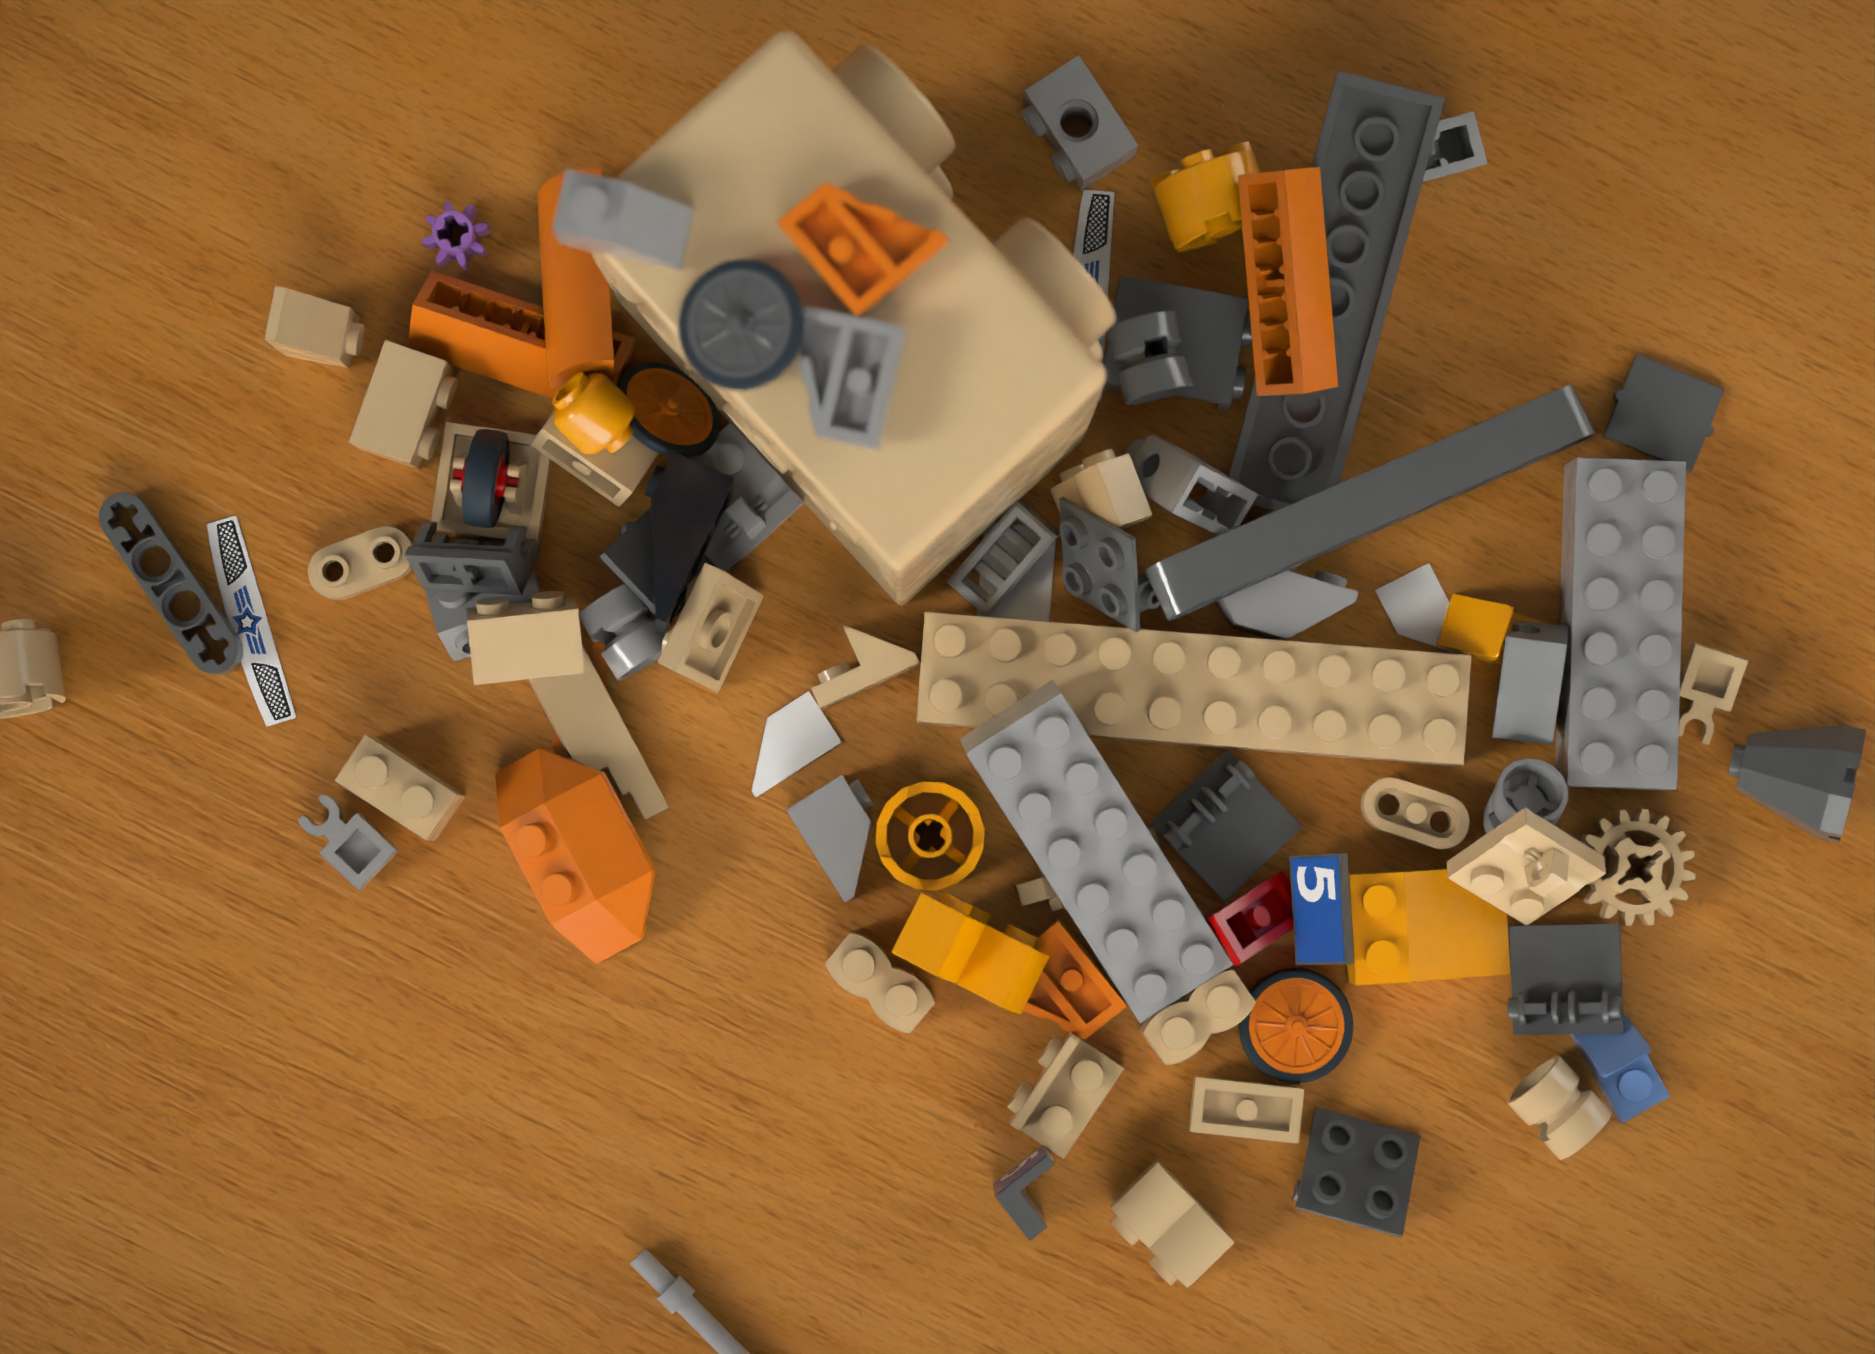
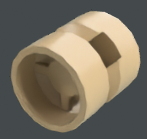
(1563, 1112)

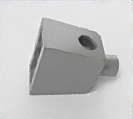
(1169, 476)

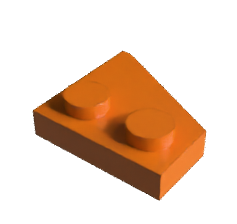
(858, 245)
(1072, 985)

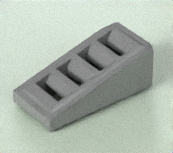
(1037, 524)

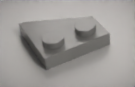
(850, 375)

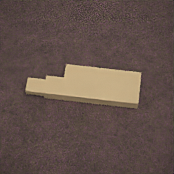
(596, 733)

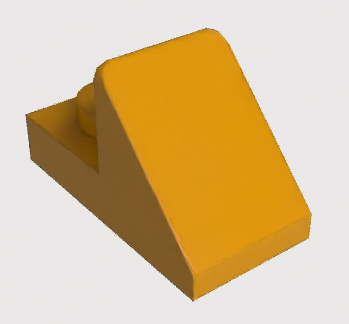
(1478, 628)

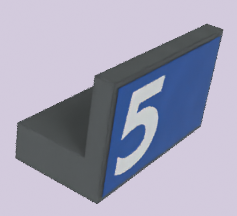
(1321, 909)
(1015, 1200)

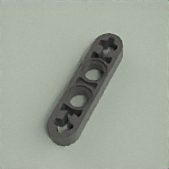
(165, 588)

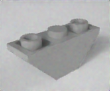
(1286, 604)

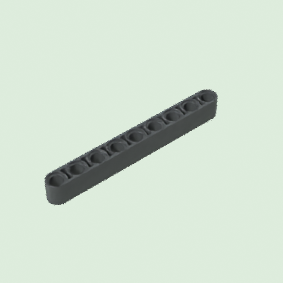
(1369, 502)

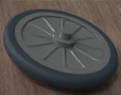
(741, 324)

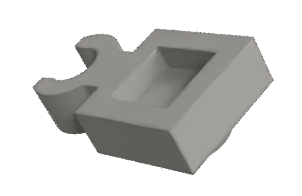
(354, 847)

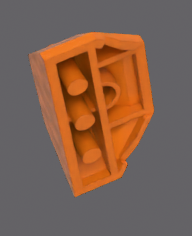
(576, 851)

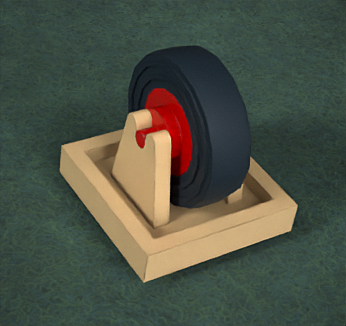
(490, 483)

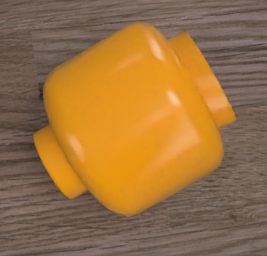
(593, 413)

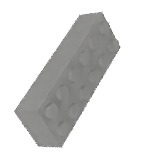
(1623, 623)
(1095, 851)

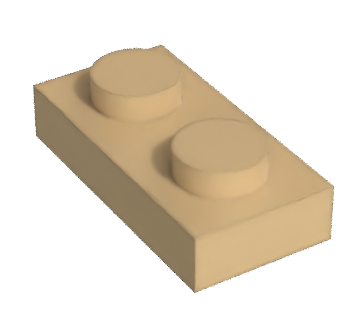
(1246, 1109)

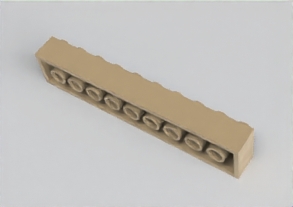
(1202, 688)

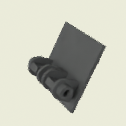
(1103, 566)
(1225, 825)
(1566, 979)
(1357, 1172)

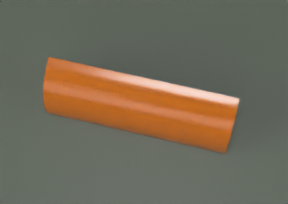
(1288, 281)
(573, 299)
(490, 333)

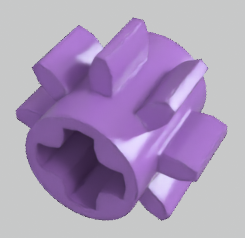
(443, 231)

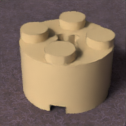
(28, 669)

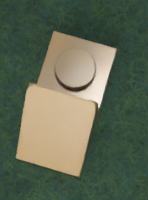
(878, 663)

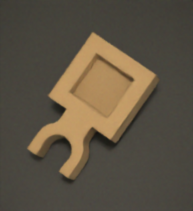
(1709, 681)

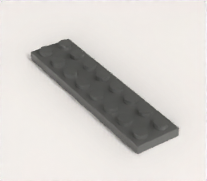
(1371, 178)

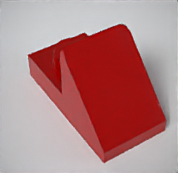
(1254, 918)

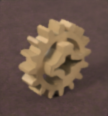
(1650, 885)

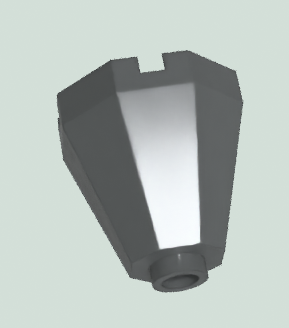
(1802, 775)

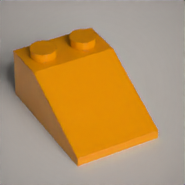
(1422, 929)

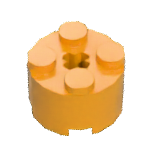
(1204, 196)
(961, 831)

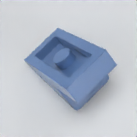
(1622, 1070)

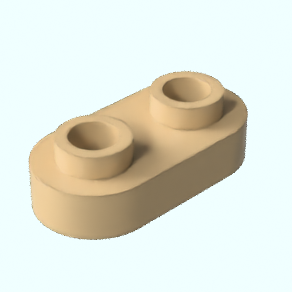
(360, 563)
(1414, 812)

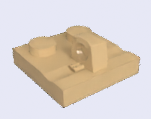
(710, 627)
(1526, 866)

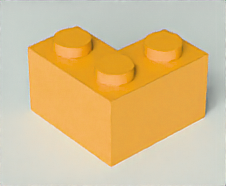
(960, 947)

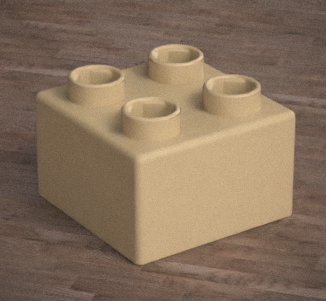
(997, 337)

